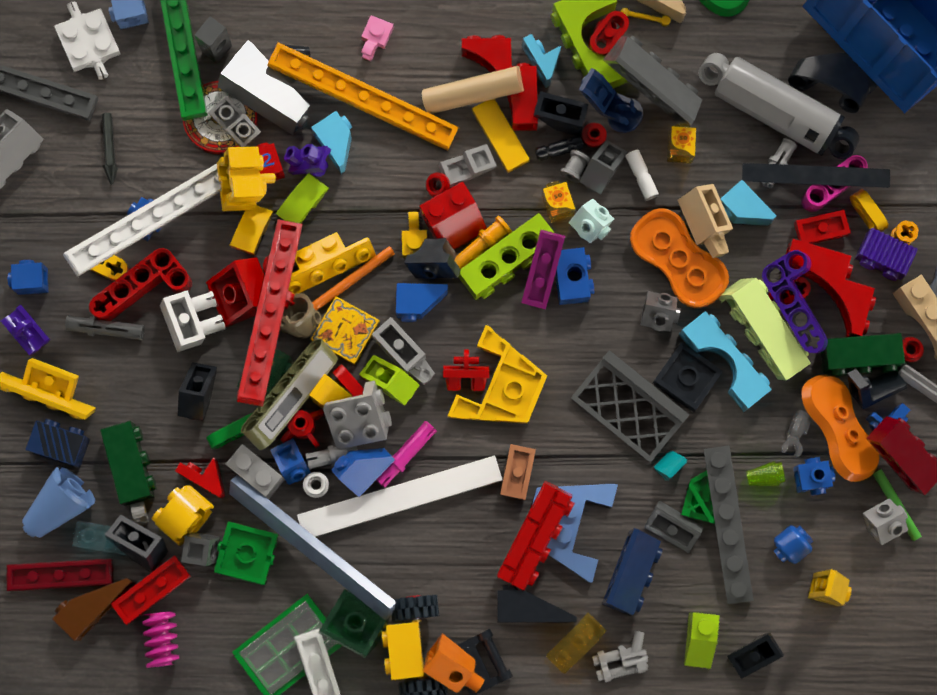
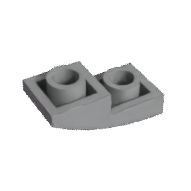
(234, 122)

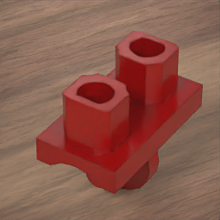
(477, 373)

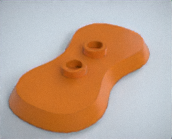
(692, 272)
(831, 407)

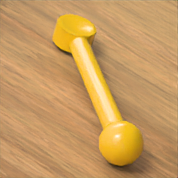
(665, 20)

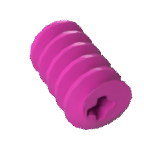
(160, 639)

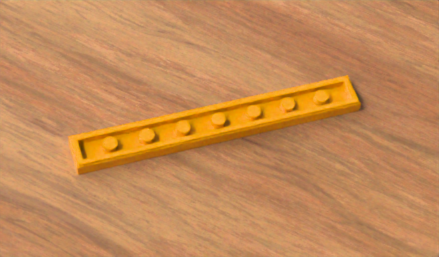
(362, 96)

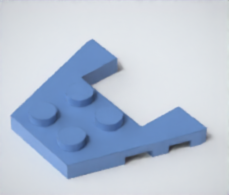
(562, 547)

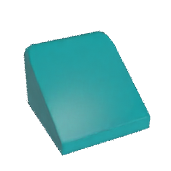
(670, 465)

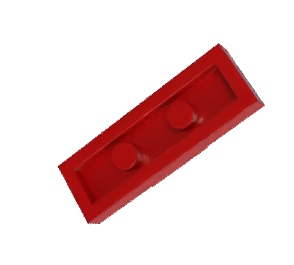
(150, 590)

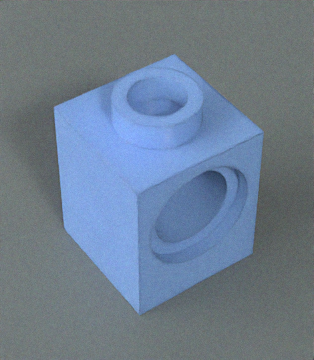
(128, 13)

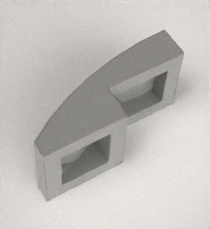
(469, 165)

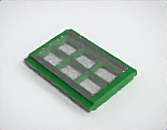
(272, 652)

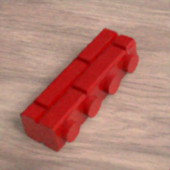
(534, 536)

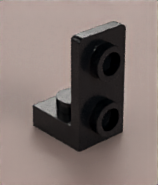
(872, 391)

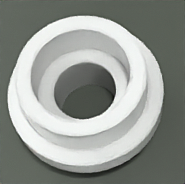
(310, 478)

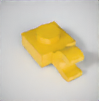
(413, 238)

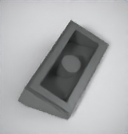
(673, 526)

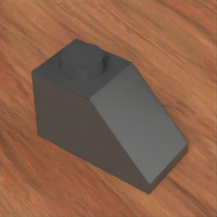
(602, 167)

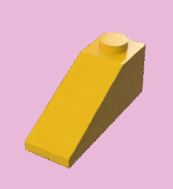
(830, 588)

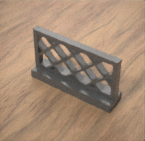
(643, 388)

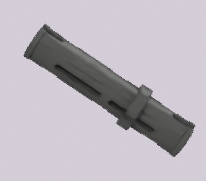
(75, 324)

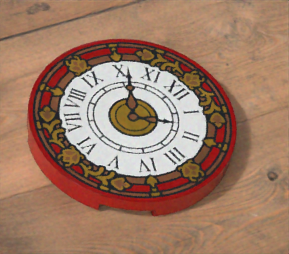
(205, 131)

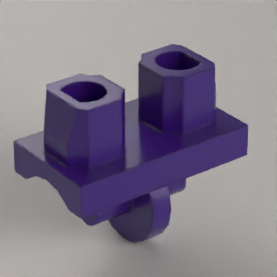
(307, 160)
(25, 330)

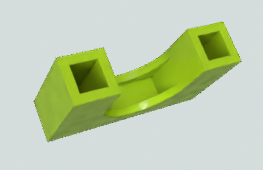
(571, 18)

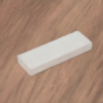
(317, 663)

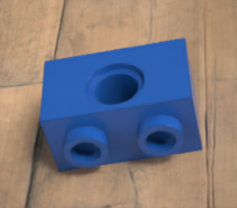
(573, 291)

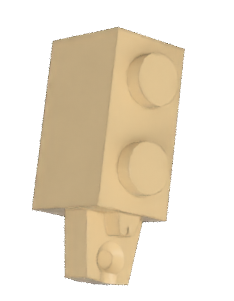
(706, 218)

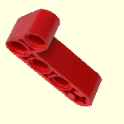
(137, 289)

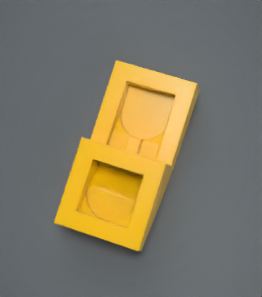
(250, 229)

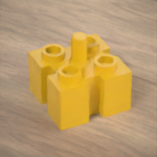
(241, 179)

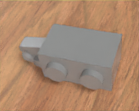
(403, 351)

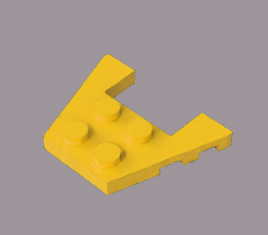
(511, 390)

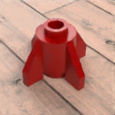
(308, 429)

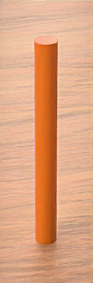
(353, 278)

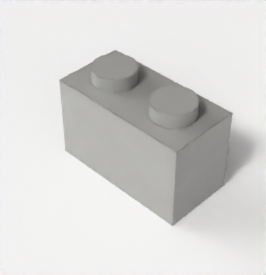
(255, 471)

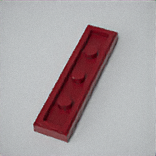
(59, 574)

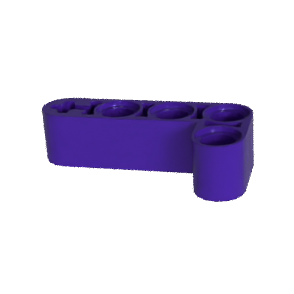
(799, 304)

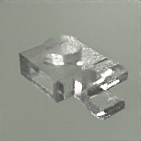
(798, 427)

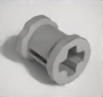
(575, 166)

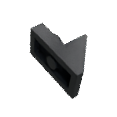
(755, 655)

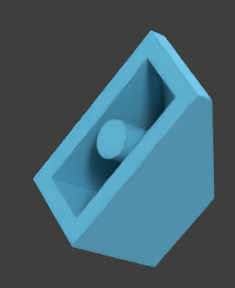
(336, 134)
(746, 207)

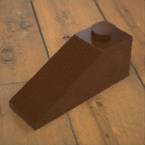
(85, 611)

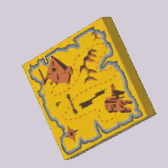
(346, 330)

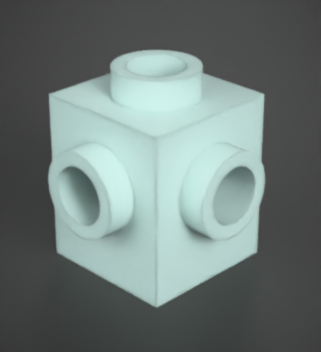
(592, 221)

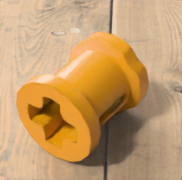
(905, 226)

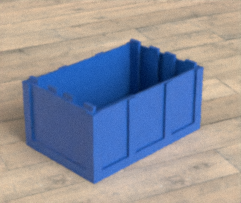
(887, 40)

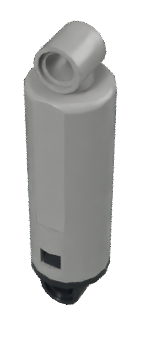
(779, 106)

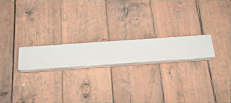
(143, 221)
(401, 497)

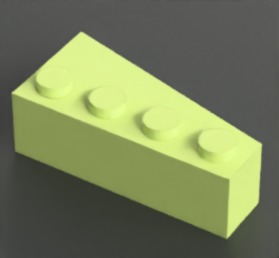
(766, 327)

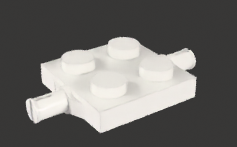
(87, 40)

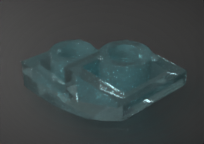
(93, 537)

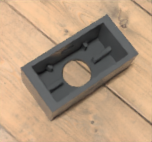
(213, 40)

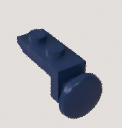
(622, 112)

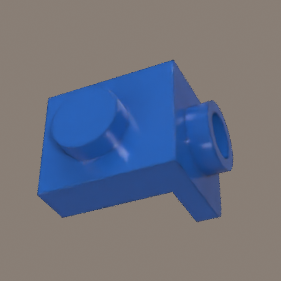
(899, 412)

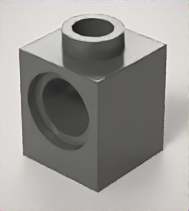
(200, 549)

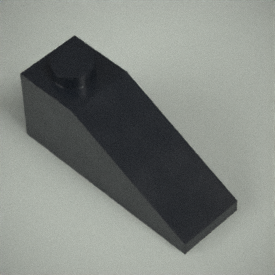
(524, 607)

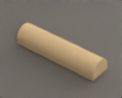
(473, 90)

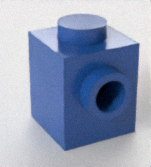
(28, 277)

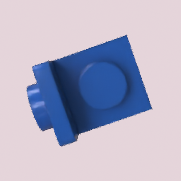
(290, 461)

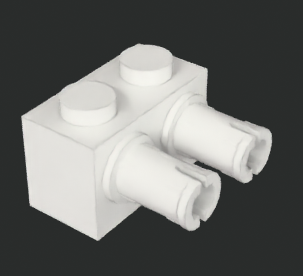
(183, 322)

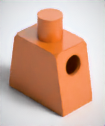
(451, 666)

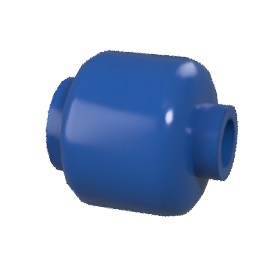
(793, 544)

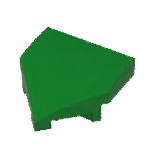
(698, 499)

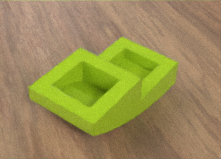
(302, 199)

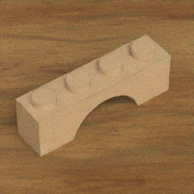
(921, 304)

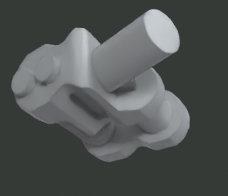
(632, 660)

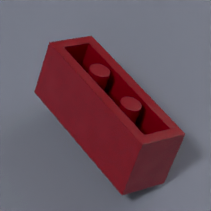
(905, 454)

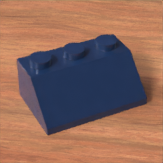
(632, 572)

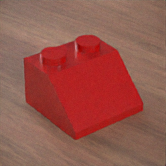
(453, 216)
(237, 290)

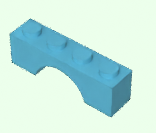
(705, 335)

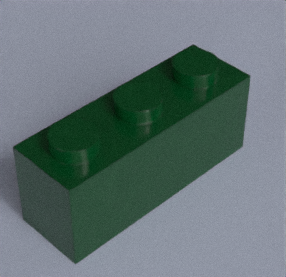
(863, 354)
(128, 463)

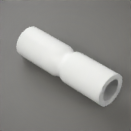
(641, 173)

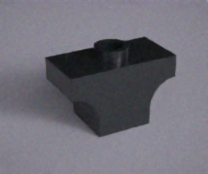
(433, 260)

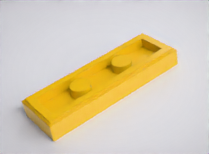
(500, 135)

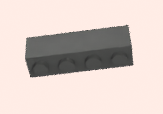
(653, 80)

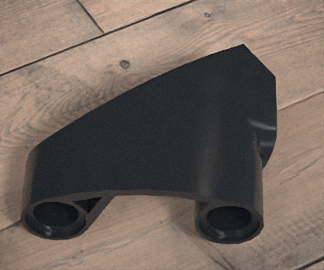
(837, 72)

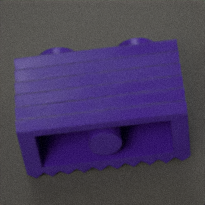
(885, 254)

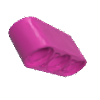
(827, 192)

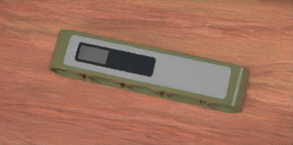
(289, 394)

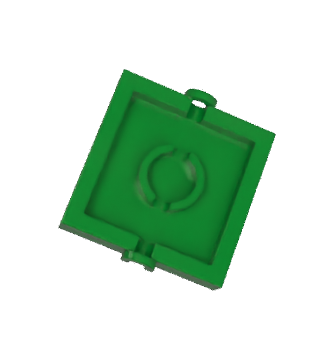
(246, 553)

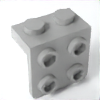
(358, 418)

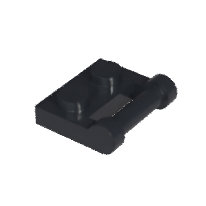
(480, 669)

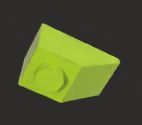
(390, 379)
(701, 639)

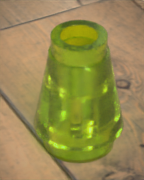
(766, 475)

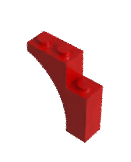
(496, 55)
(829, 271)

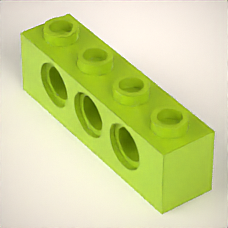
(483, 287)

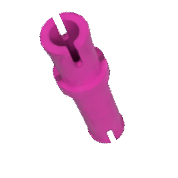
(406, 453)

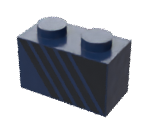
(57, 443)

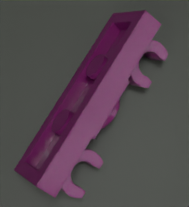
(543, 269)

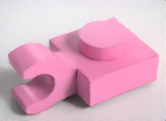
(375, 35)

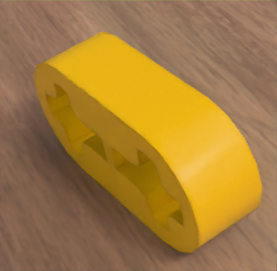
(868, 210)
(106, 272)

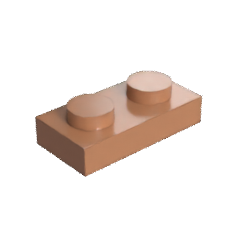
(517, 472)

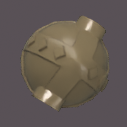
(301, 318)

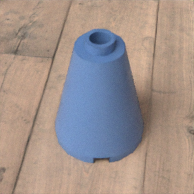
(57, 503)

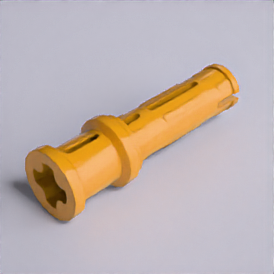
(486, 239)

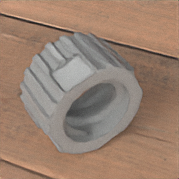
(139, 513)

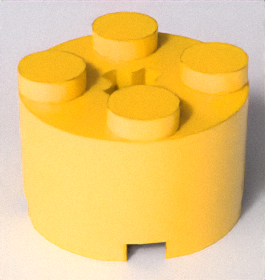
(183, 514)

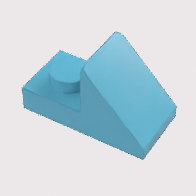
(545, 63)

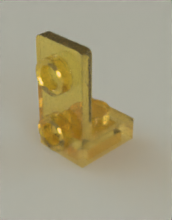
(576, 643)

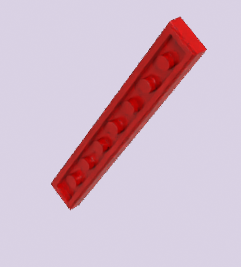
(269, 313)

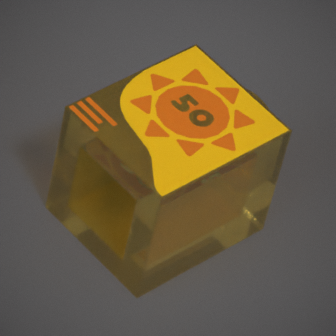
(681, 143)
(558, 201)

